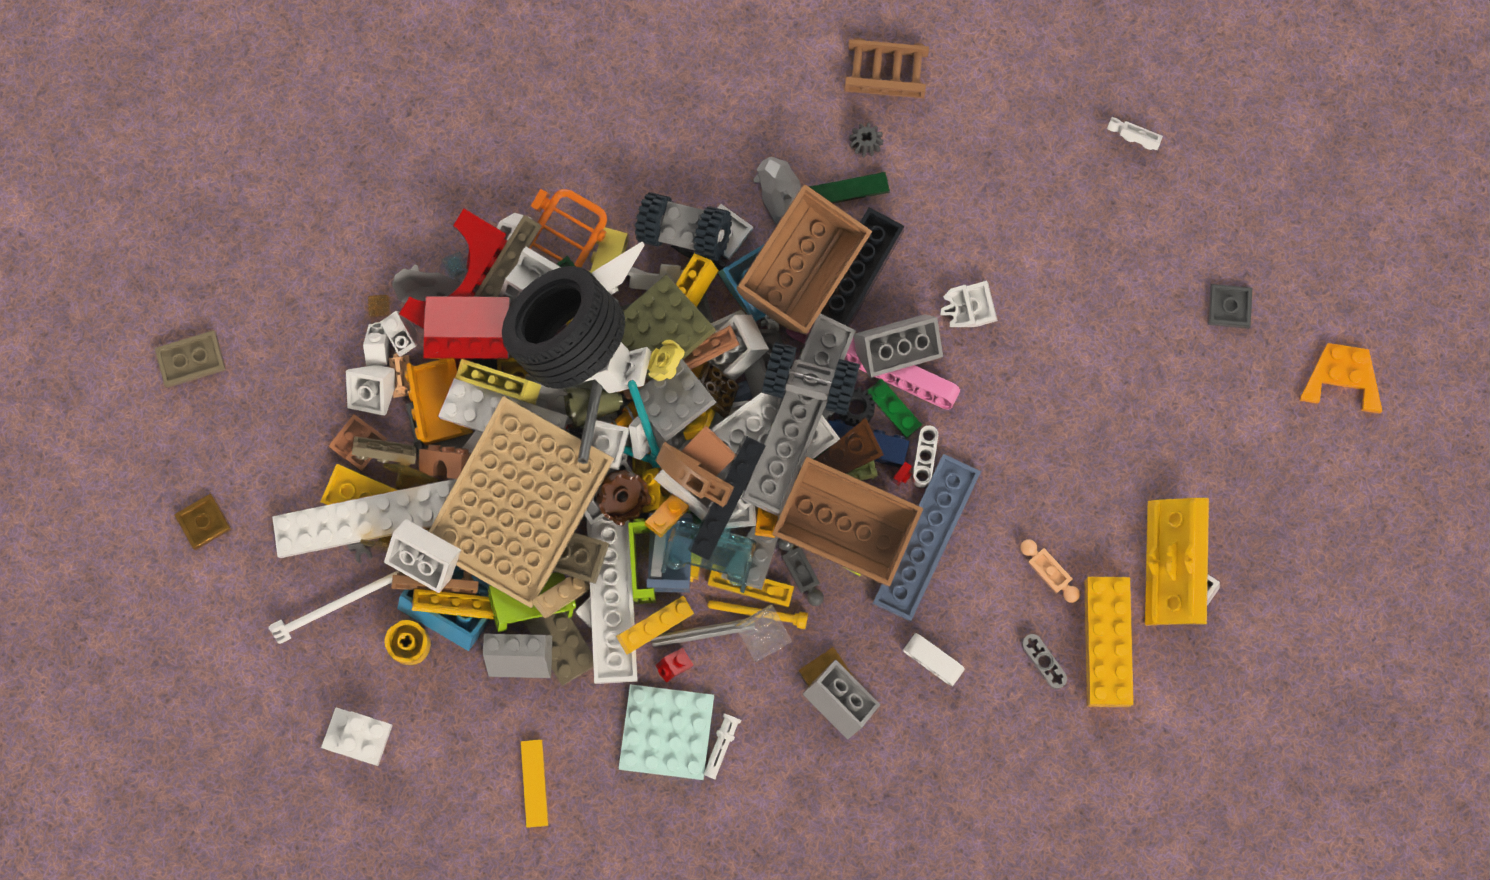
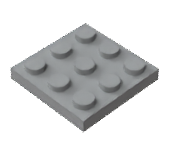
(675, 401)

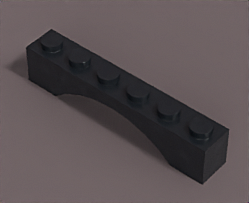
(718, 516)

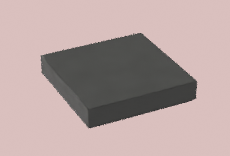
(1230, 306)

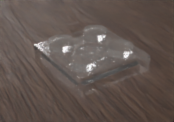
(763, 633)

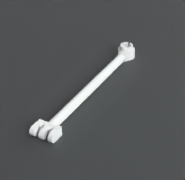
(282, 632)

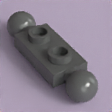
(801, 572)

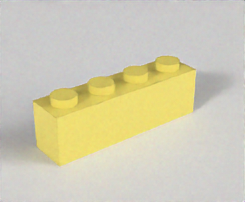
(610, 248)
(498, 381)

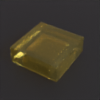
(379, 305)

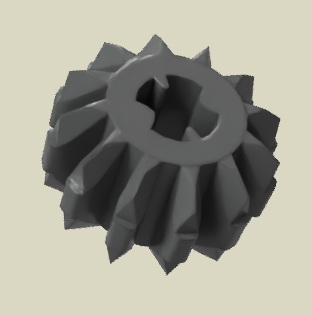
(867, 146)

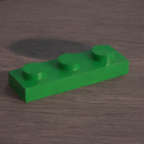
(894, 409)

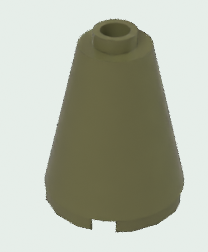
(577, 404)

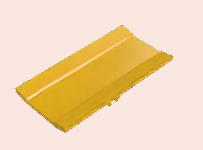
(1177, 561)

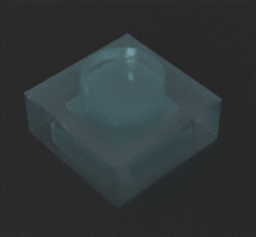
(454, 264)

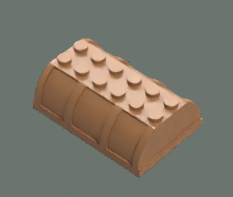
(803, 261)
(847, 521)

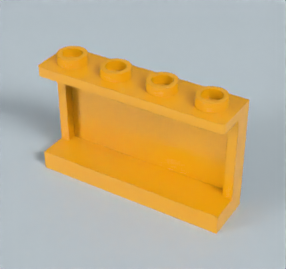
(428, 392)

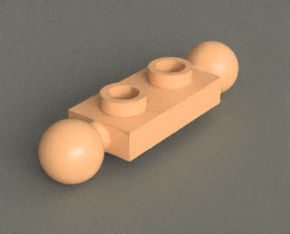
(1050, 571)

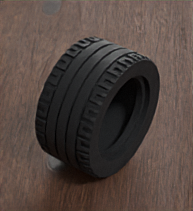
(578, 349)

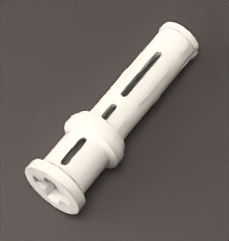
(725, 733)

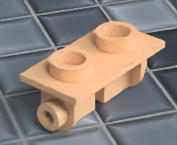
(401, 384)

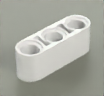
(925, 447)
(933, 659)

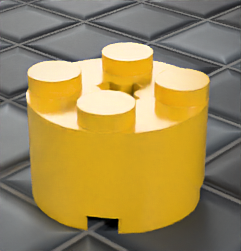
(402, 632)

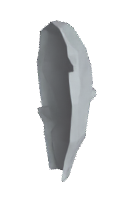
(778, 186)
(421, 284)

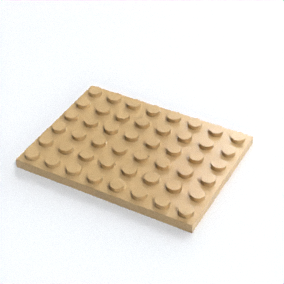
(519, 501)

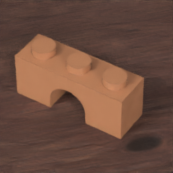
(443, 461)

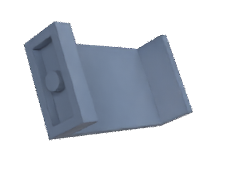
(672, 579)

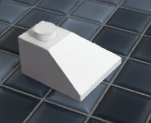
(370, 388)

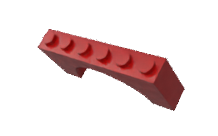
(483, 244)

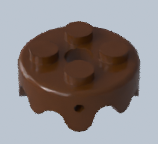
(630, 505)

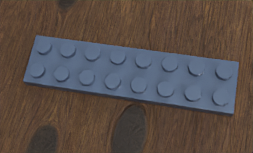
(942, 509)

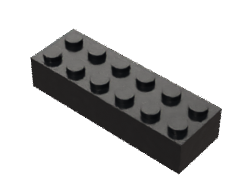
(865, 269)

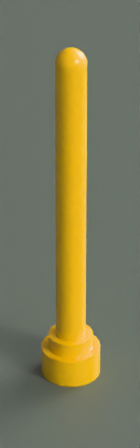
(798, 619)

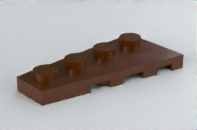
(853, 449)

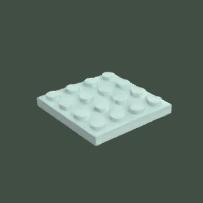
(666, 732)

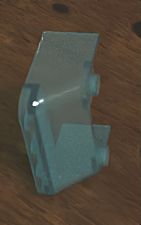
(731, 555)

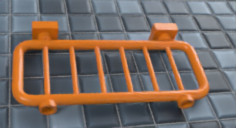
(549, 205)

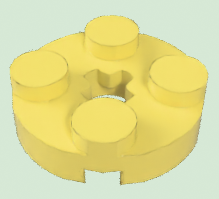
(664, 361)

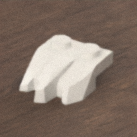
(970, 305)

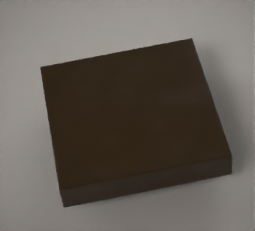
(720, 388)

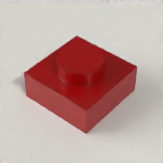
(903, 474)

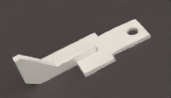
(644, 280)

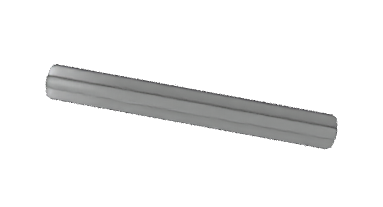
(695, 633)

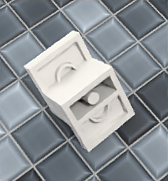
(528, 268)
(623, 367)
(639, 441)
(357, 736)

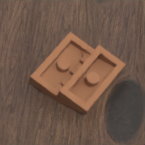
(343, 442)
(709, 451)

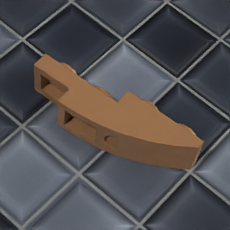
(691, 476)

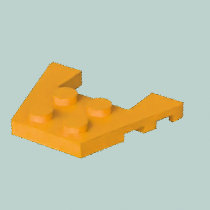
(1345, 368)

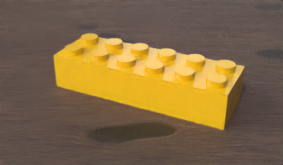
(1108, 642)

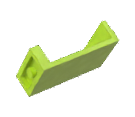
(640, 596)
(510, 610)

